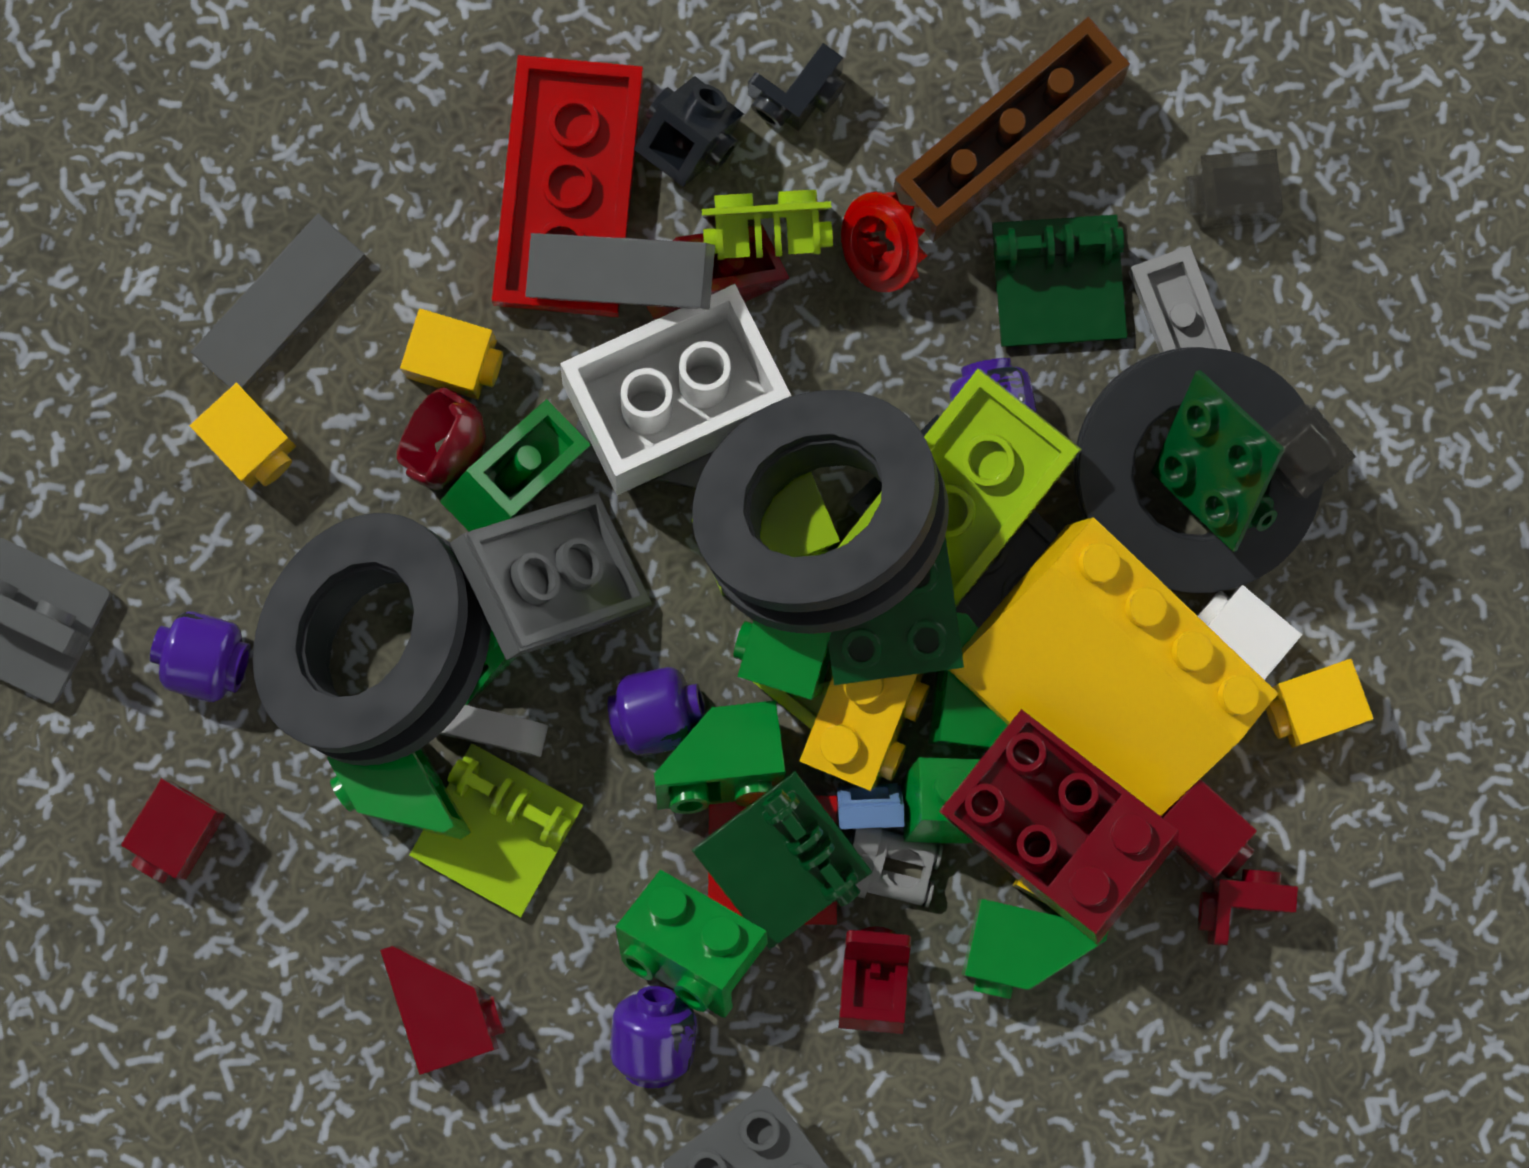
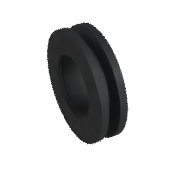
(1108, 458)
(852, 580)
(307, 609)

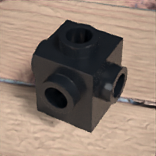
(689, 130)

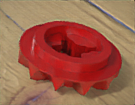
(868, 253)

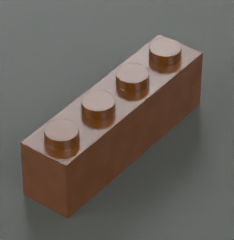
(1011, 128)

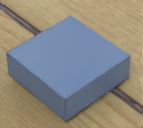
(870, 809)

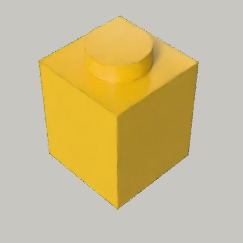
(451, 354)
(245, 438)
(1319, 704)

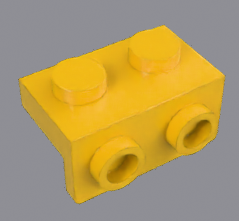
(861, 727)

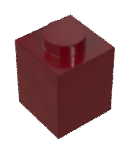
(171, 832)
(1210, 832)

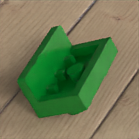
(688, 943)

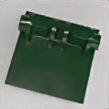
(1059, 280)
(1219, 463)
(908, 638)
(783, 860)

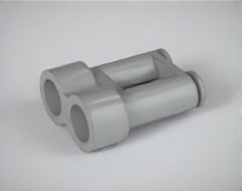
(875, 845)

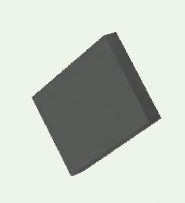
(550, 574)

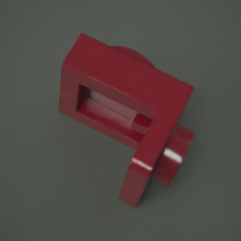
(1256, 891)
(874, 980)

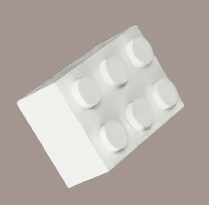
(672, 388)

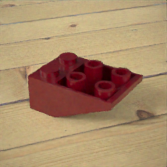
(1060, 826)

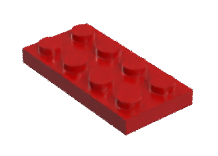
(566, 166)

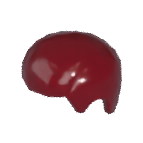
(438, 417)

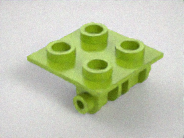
(799, 208)
(513, 829)

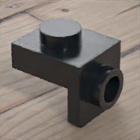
(814, 88)

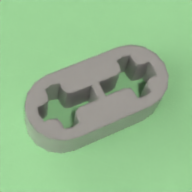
(498, 730)

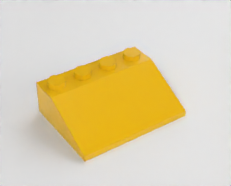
(1114, 667)

